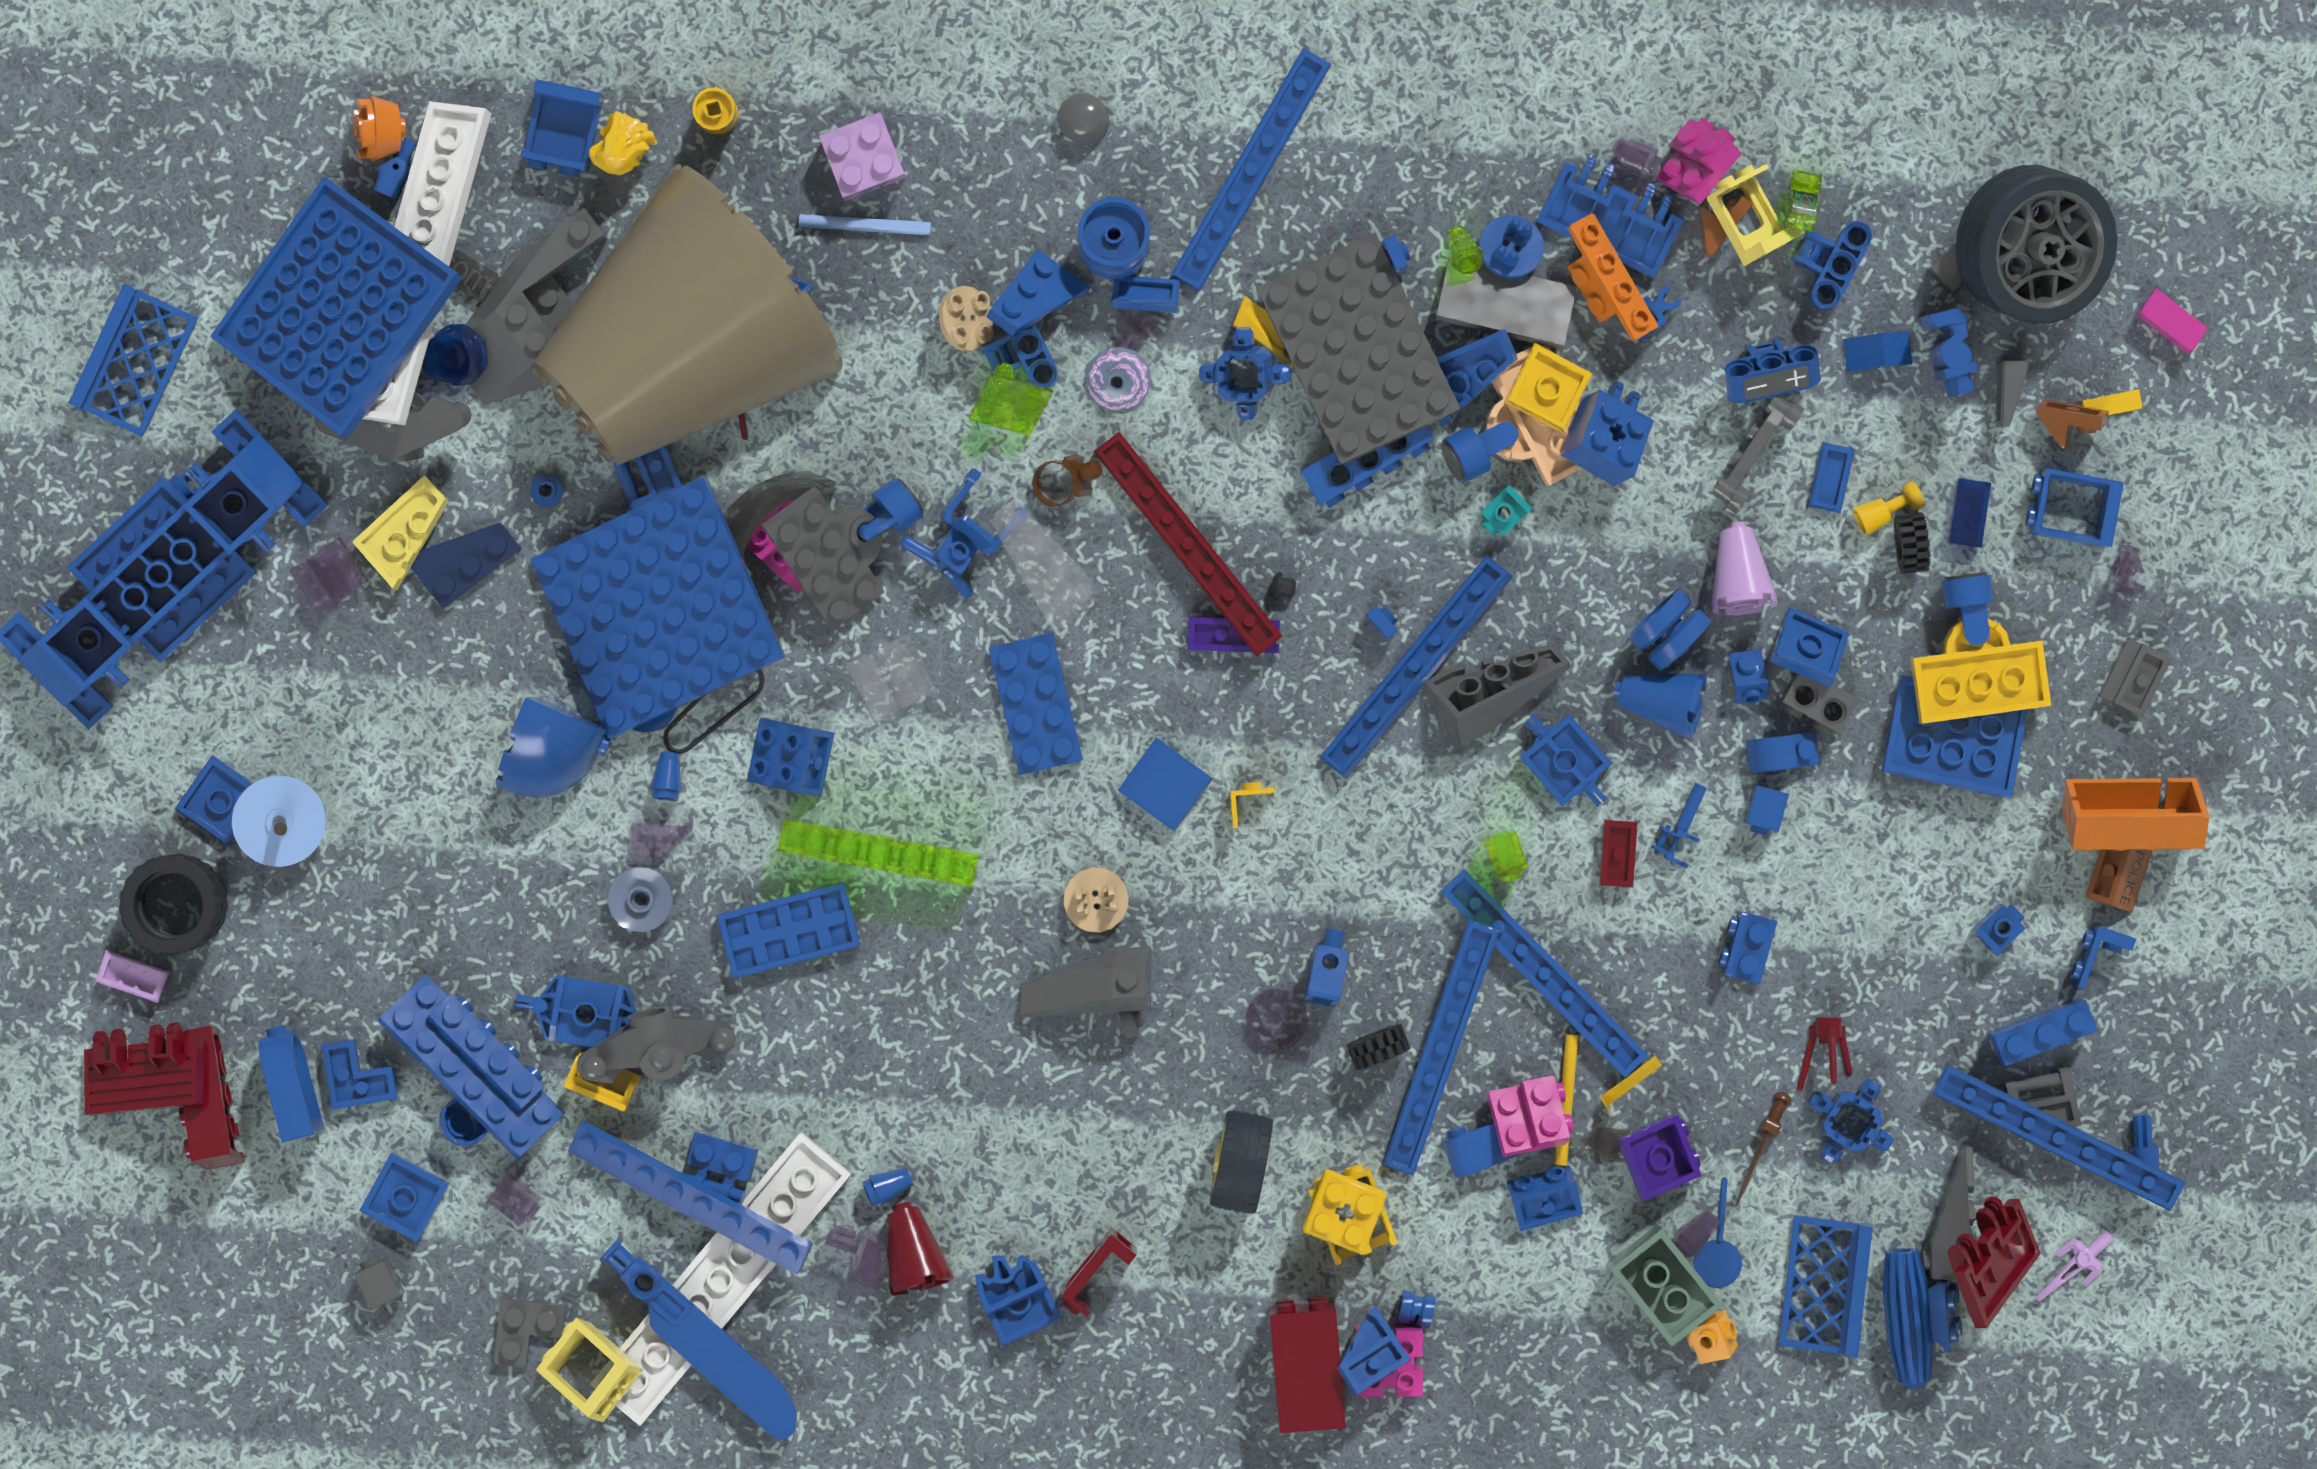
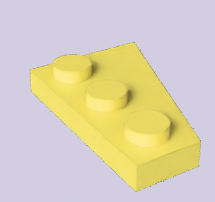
(401, 531)

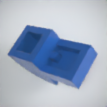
(1782, 752)

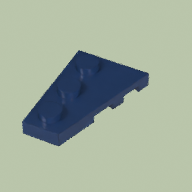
(462, 562)

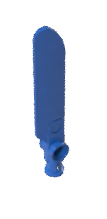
(708, 1346)

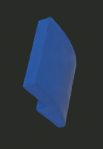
(1165, 784)

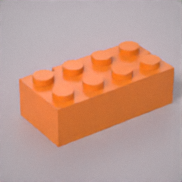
(2127, 816)

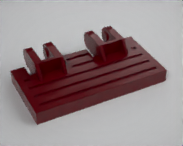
(151, 1078)
(1997, 1261)

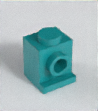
(1507, 498)

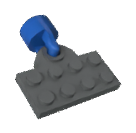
(835, 547)

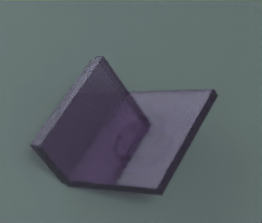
(329, 576)

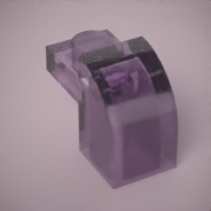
(870, 1253)

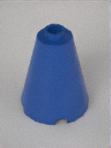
(1664, 699)

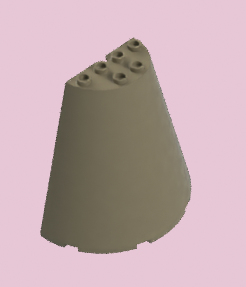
(683, 326)

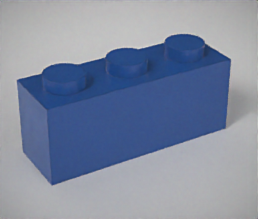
(2042, 1031)

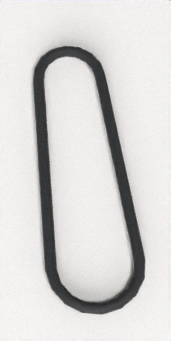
(715, 726)

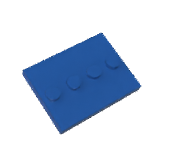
(1958, 753)

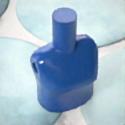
(391, 177)

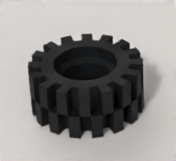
(1912, 542)
(1378, 1046)

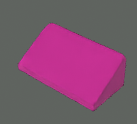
(2172, 321)

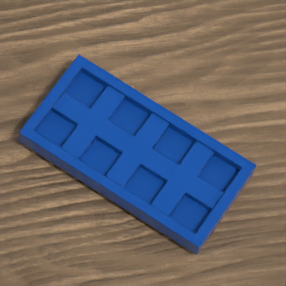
(1035, 703)
(788, 930)

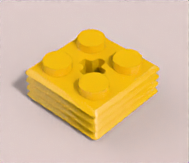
(1353, 1231)

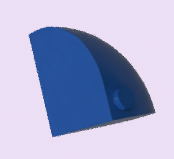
(549, 750)

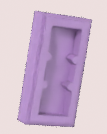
(132, 976)

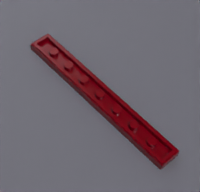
(1188, 544)

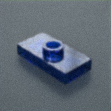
(1969, 513)

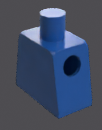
(1325, 984)

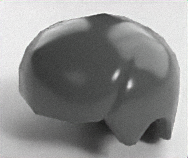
(1083, 119)

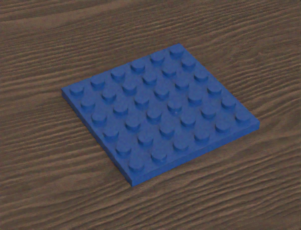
(336, 307)
(657, 607)

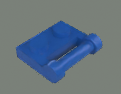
(657, 472)

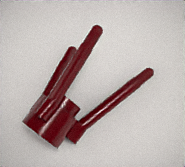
(1829, 1032)

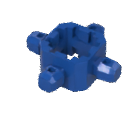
(1268, 376)
(1879, 1139)

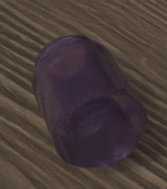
(1636, 158)

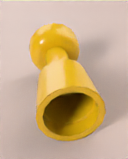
(1878, 513)

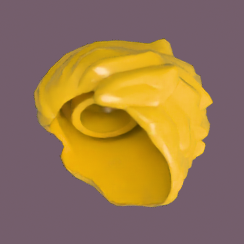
(622, 144)

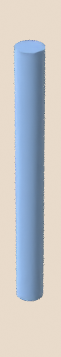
(864, 224)

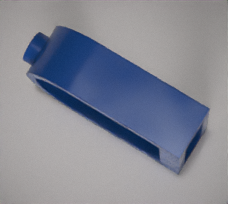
(289, 1084)

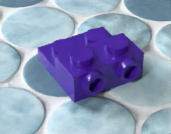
(1660, 1156)

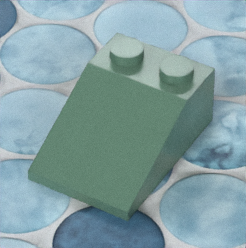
(1664, 1285)

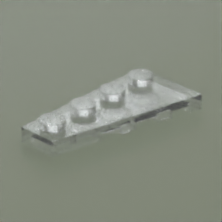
(1048, 571)

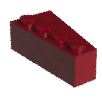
(209, 1125)

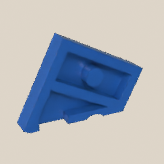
(1371, 1353)

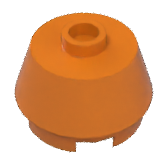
(378, 128)

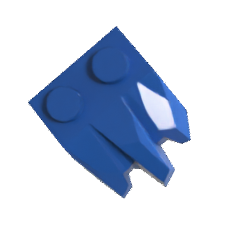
(1017, 1299)

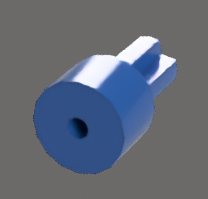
(2143, 1145)

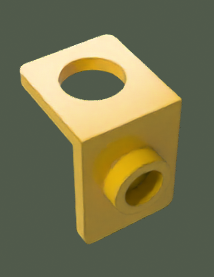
(1247, 789)

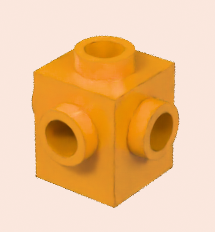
(1714, 1338)

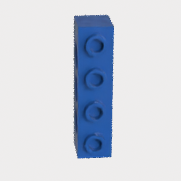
(1327, 491)

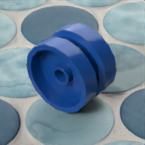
(1096, 235)
(1672, 632)

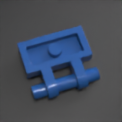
(725, 1158)

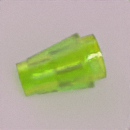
(1464, 252)

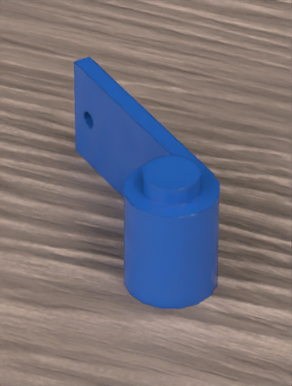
(1473, 1149)

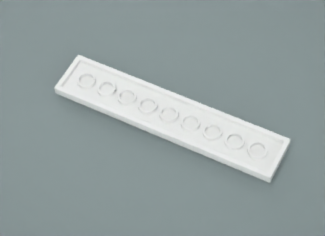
(432, 218)
(728, 1272)

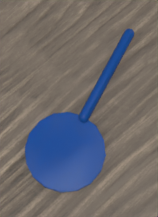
(1719, 1260)

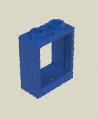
(2107, 513)

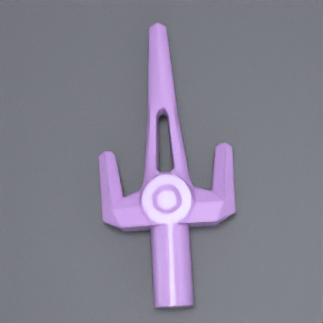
(2083, 1257)

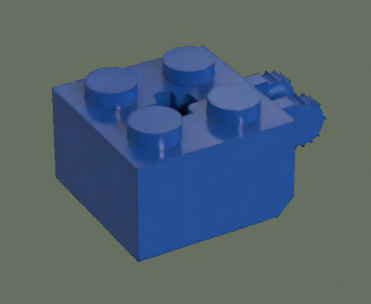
(1608, 435)

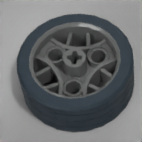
(2036, 244)

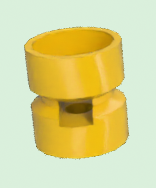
(715, 111)

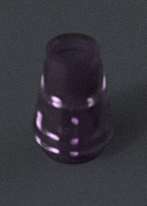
(1694, 1234)

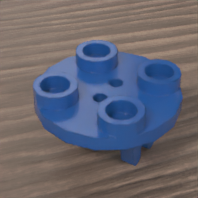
(1518, 234)

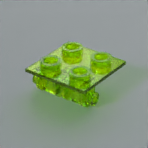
(1010, 402)

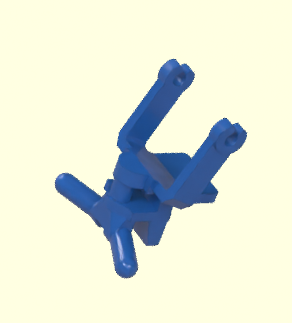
(959, 544)

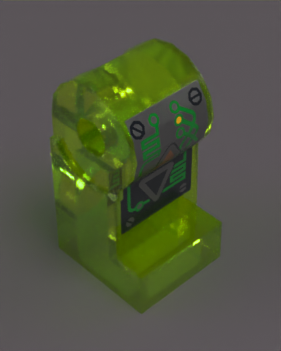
(1802, 200)

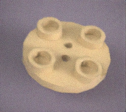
(964, 318)
(1111, 898)

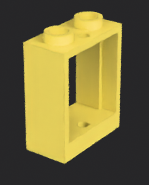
(613, 1385)

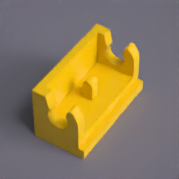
(613, 1094)

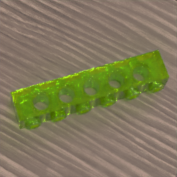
(878, 852)

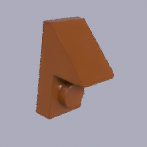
(1712, 231)
(2061, 418)

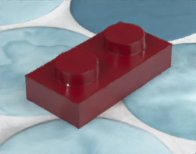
(1618, 853)

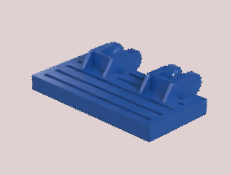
(1636, 237)

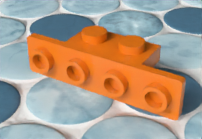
(1606, 280)

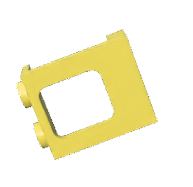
(1771, 232)

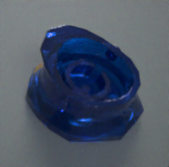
(455, 355)

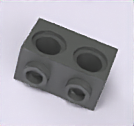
(1814, 707)

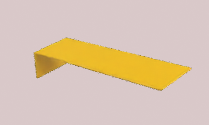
(2115, 403)
(1630, 1081)

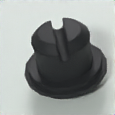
(1282, 586)

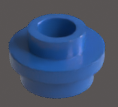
(557, 490)

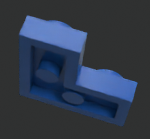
(350, 1085)

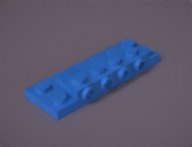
(473, 1065)

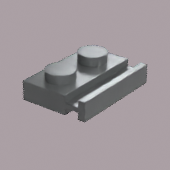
(2135, 677)

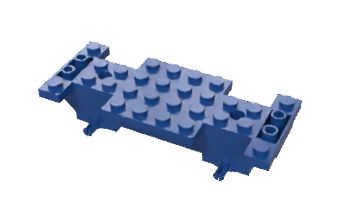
(161, 570)

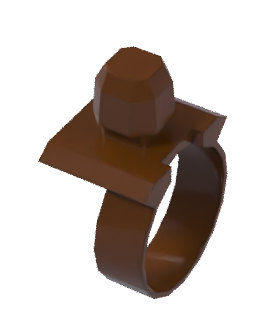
(1082, 476)

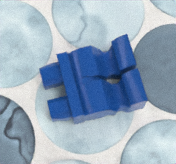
(1951, 353)

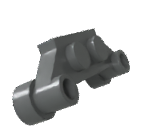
(1729, 489)

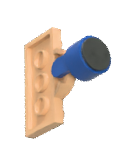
(1510, 436)

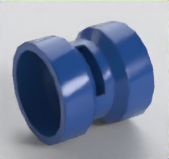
(1416, 1309)

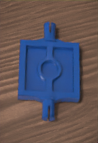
(1565, 760)

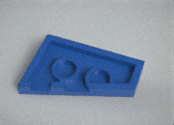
(1034, 293)
(1476, 367)

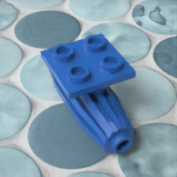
(1917, 1316)

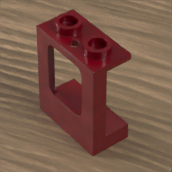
(1111, 1242)

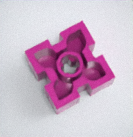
(1407, 1378)

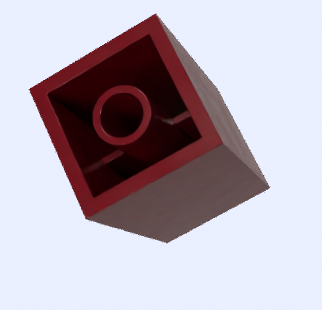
(1306, 1365)

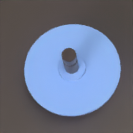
(278, 821)

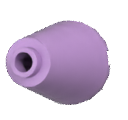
(1740, 573)

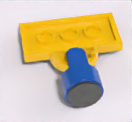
(1978, 664)

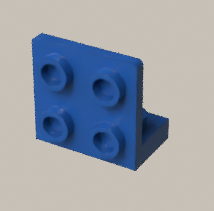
(790, 757)

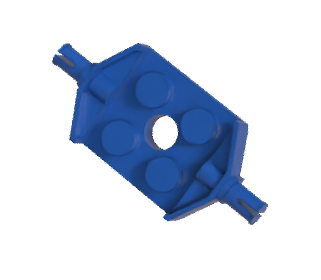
(559, 1006)

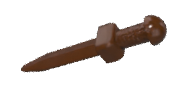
(1770, 1127)

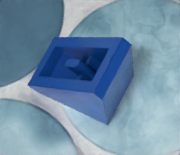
(1877, 351)

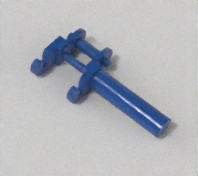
(1682, 825)

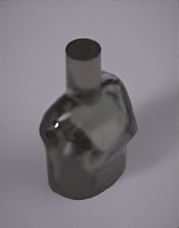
(1601, 1144)

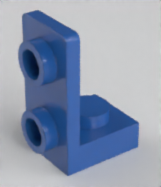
(2090, 942)

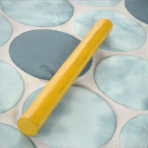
(1568, 1081)

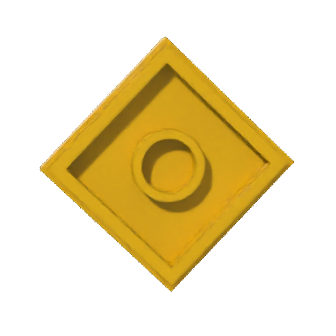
(1548, 388)

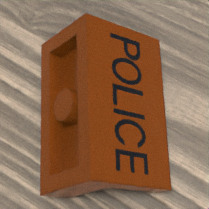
(2118, 877)

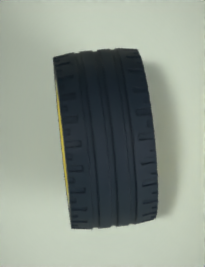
(1241, 1162)

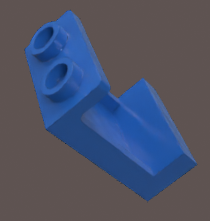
(562, 128)

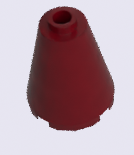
(913, 1252)

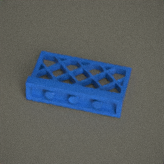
(106, 347)
(1855, 1286)

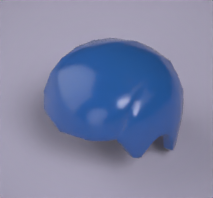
(458, 1126)

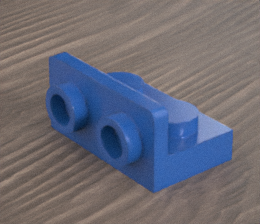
(1748, 946)
(1545, 1197)

